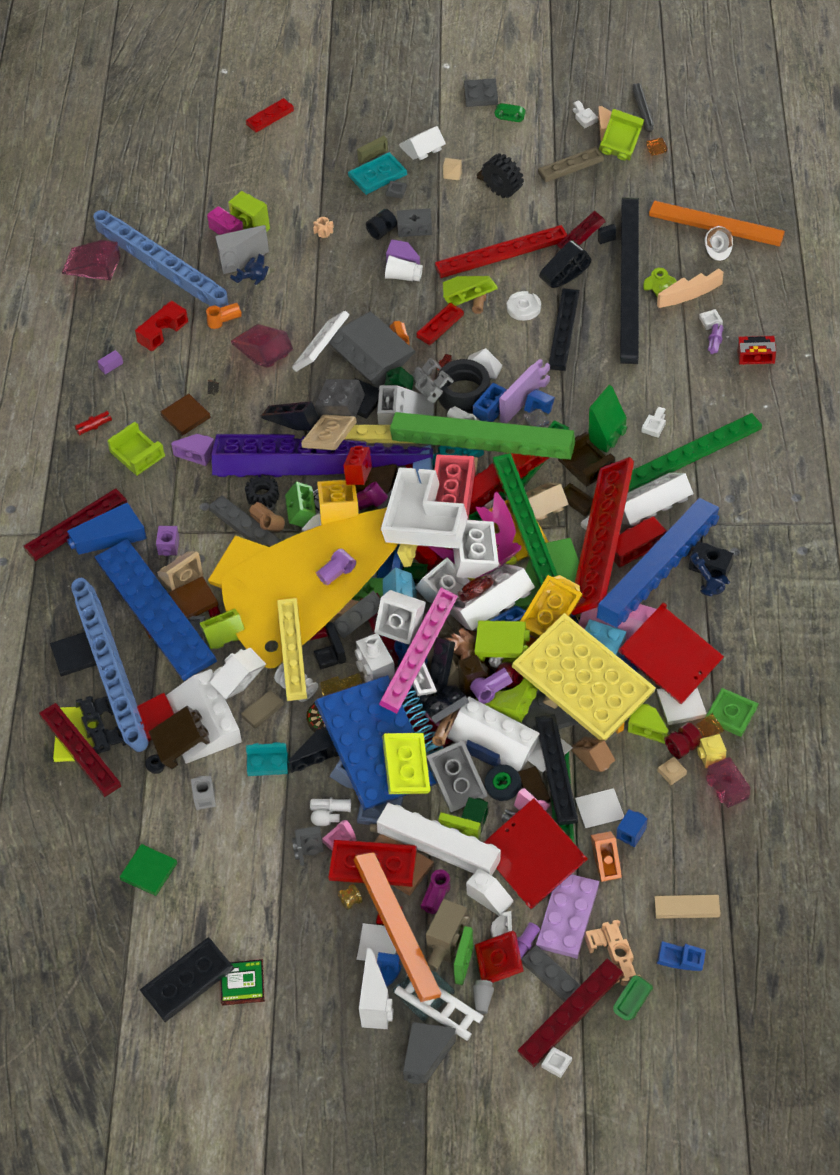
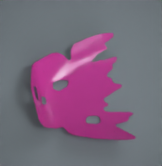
(501, 516)

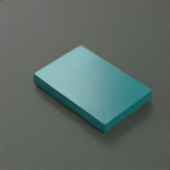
(377, 173)

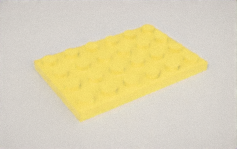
(583, 677)

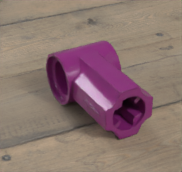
(371, 495)
(436, 892)

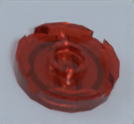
(475, 587)

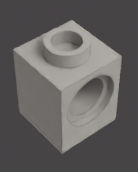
(203, 799)

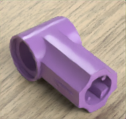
(340, 563)
(486, 688)

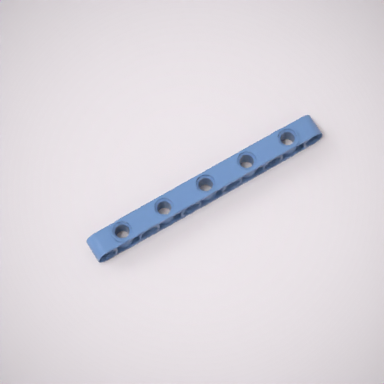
(160, 259)
(109, 665)

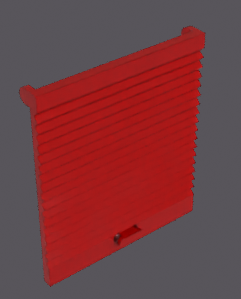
(671, 653)
(535, 853)

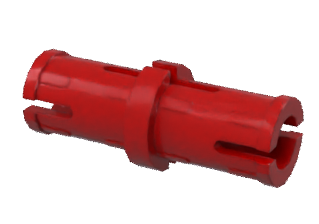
(93, 423)

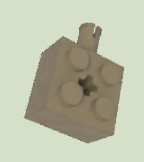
(445, 933)

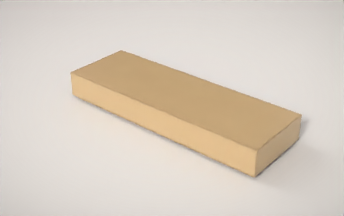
(687, 906)

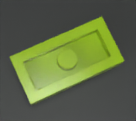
(464, 826)

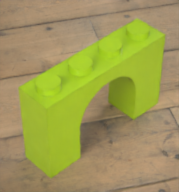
(515, 701)

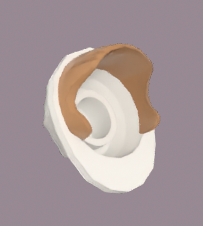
(718, 243)

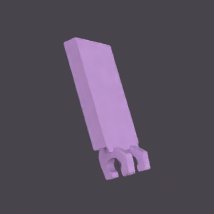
(517, 393)

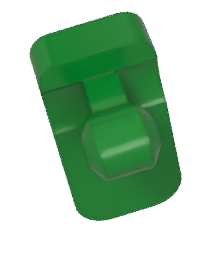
(632, 998)

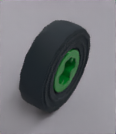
(503, 773)

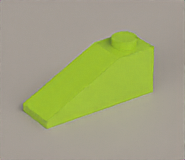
(465, 288)

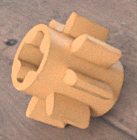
(323, 227)

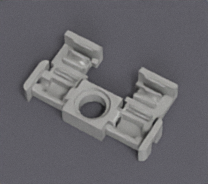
(426, 384)

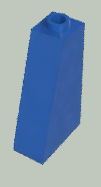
(107, 530)

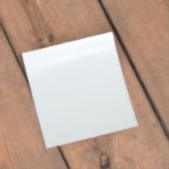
(374, 938)

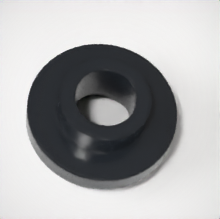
(154, 768)

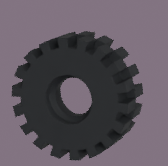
(502, 175)

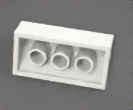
(656, 496)
(494, 732)

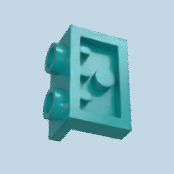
(267, 759)

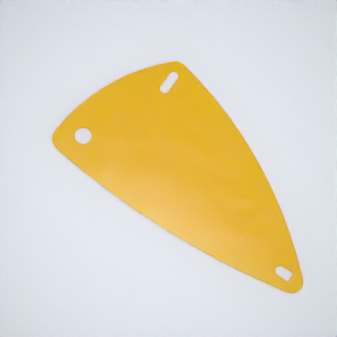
(290, 572)

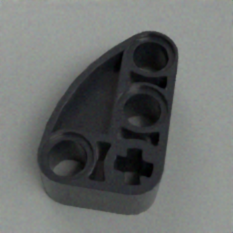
(565, 265)

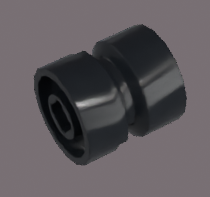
(381, 224)

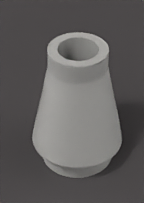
(482, 995)

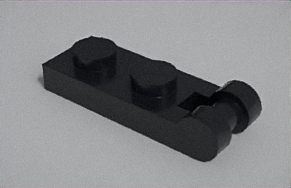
(441, 663)

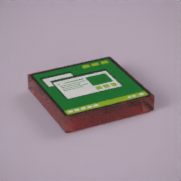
(244, 983)

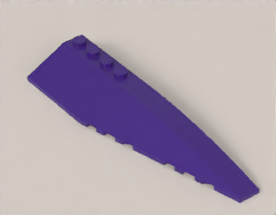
(284, 455)

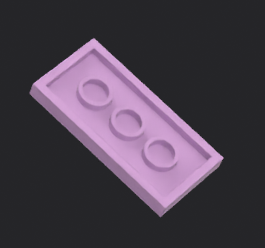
(568, 916)

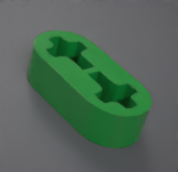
(510, 112)

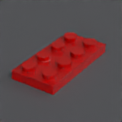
(395, 860)

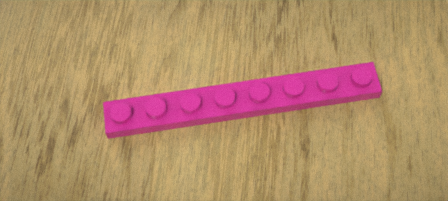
(418, 650)

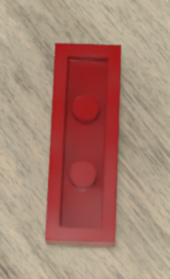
(269, 115)
(440, 324)

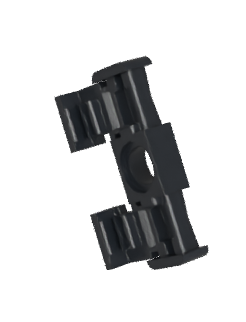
(98, 734)

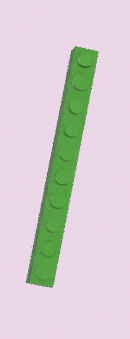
(483, 435)

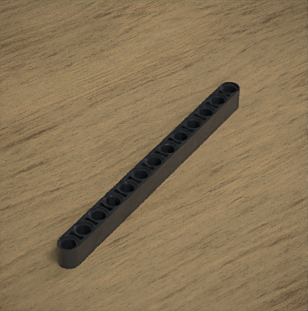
(629, 281)

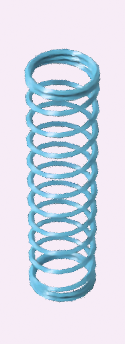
(431, 746)

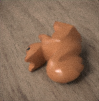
(464, 644)

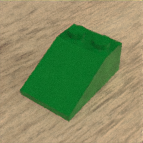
(606, 420)

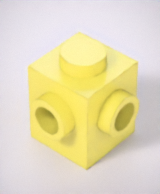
(711, 750)

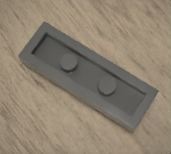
(357, 614)
(550, 973)

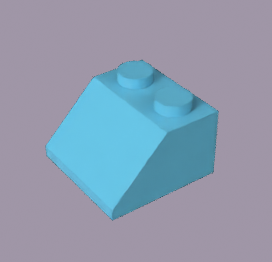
(400, 582)

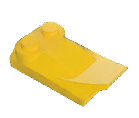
(552, 600)

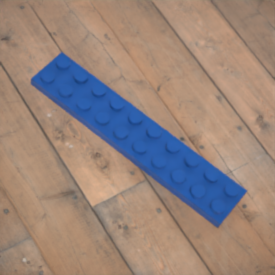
(155, 610)

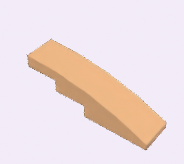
(687, 290)

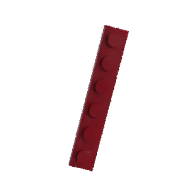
(58, 534)
(80, 750)
(570, 1012)

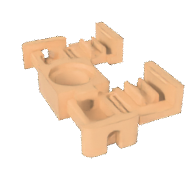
(607, 936)

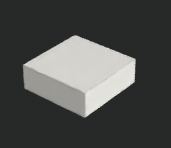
(710, 318)
(556, 1062)

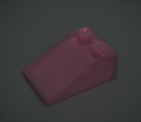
(93, 260)
(263, 344)

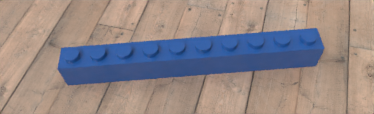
(657, 563)

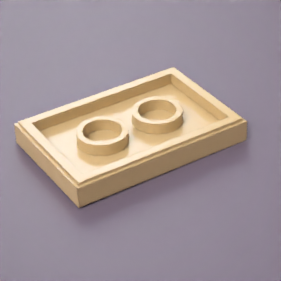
(329, 432)

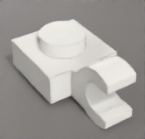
(584, 116)
(655, 424)

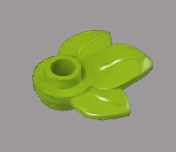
(658, 283)

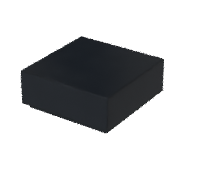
(606, 234)
(326, 657)

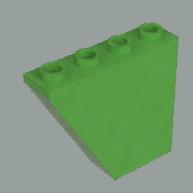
(564, 561)

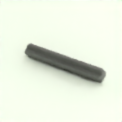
(643, 107)

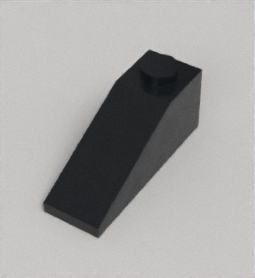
(292, 415)

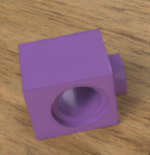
(167, 540)

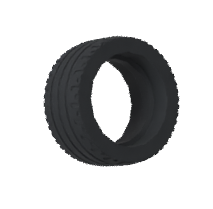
(464, 370)

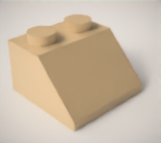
(547, 499)
(181, 571)

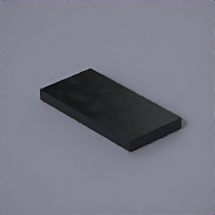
(186, 979)

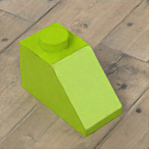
(648, 723)

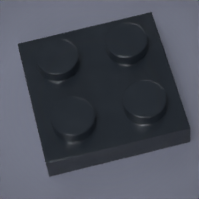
(445, 703)

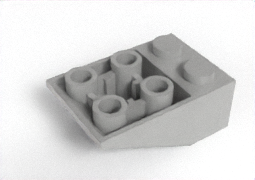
(399, 399)

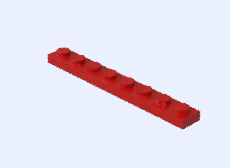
(500, 251)

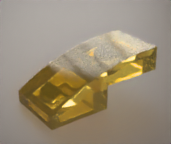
(335, 684)

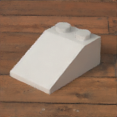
(374, 1005)

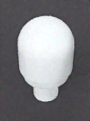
(324, 817)

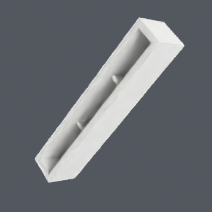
(438, 840)

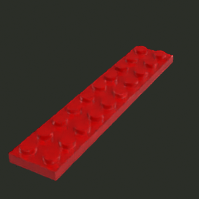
(602, 533)

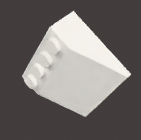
(508, 586)
(216, 715)

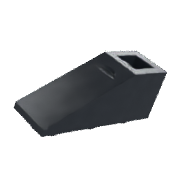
(313, 751)

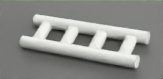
(443, 1017)

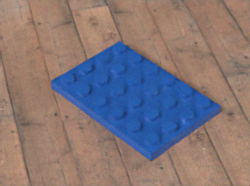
(357, 729)

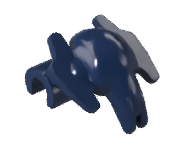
(253, 270)
(714, 585)

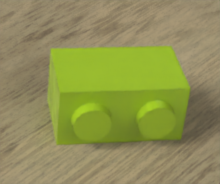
(222, 629)

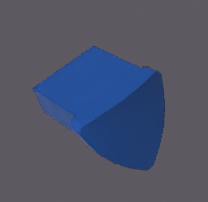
(389, 967)

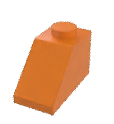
(606, 856)

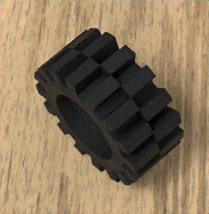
(259, 484)

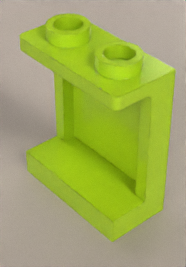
(621, 135)
(135, 449)
(501, 639)

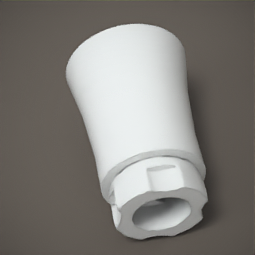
(402, 270)

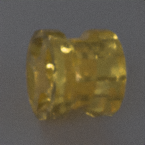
(350, 896)

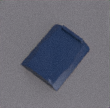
(483, 753)

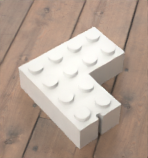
(417, 518)

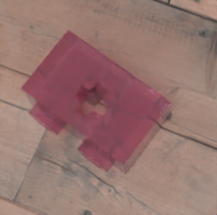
(728, 782)

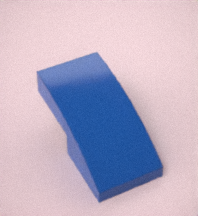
(679, 957)

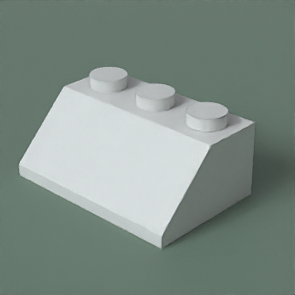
(477, 550)

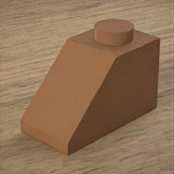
(593, 753)

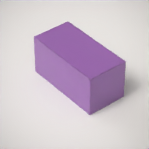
(110, 362)

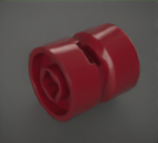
(686, 739)

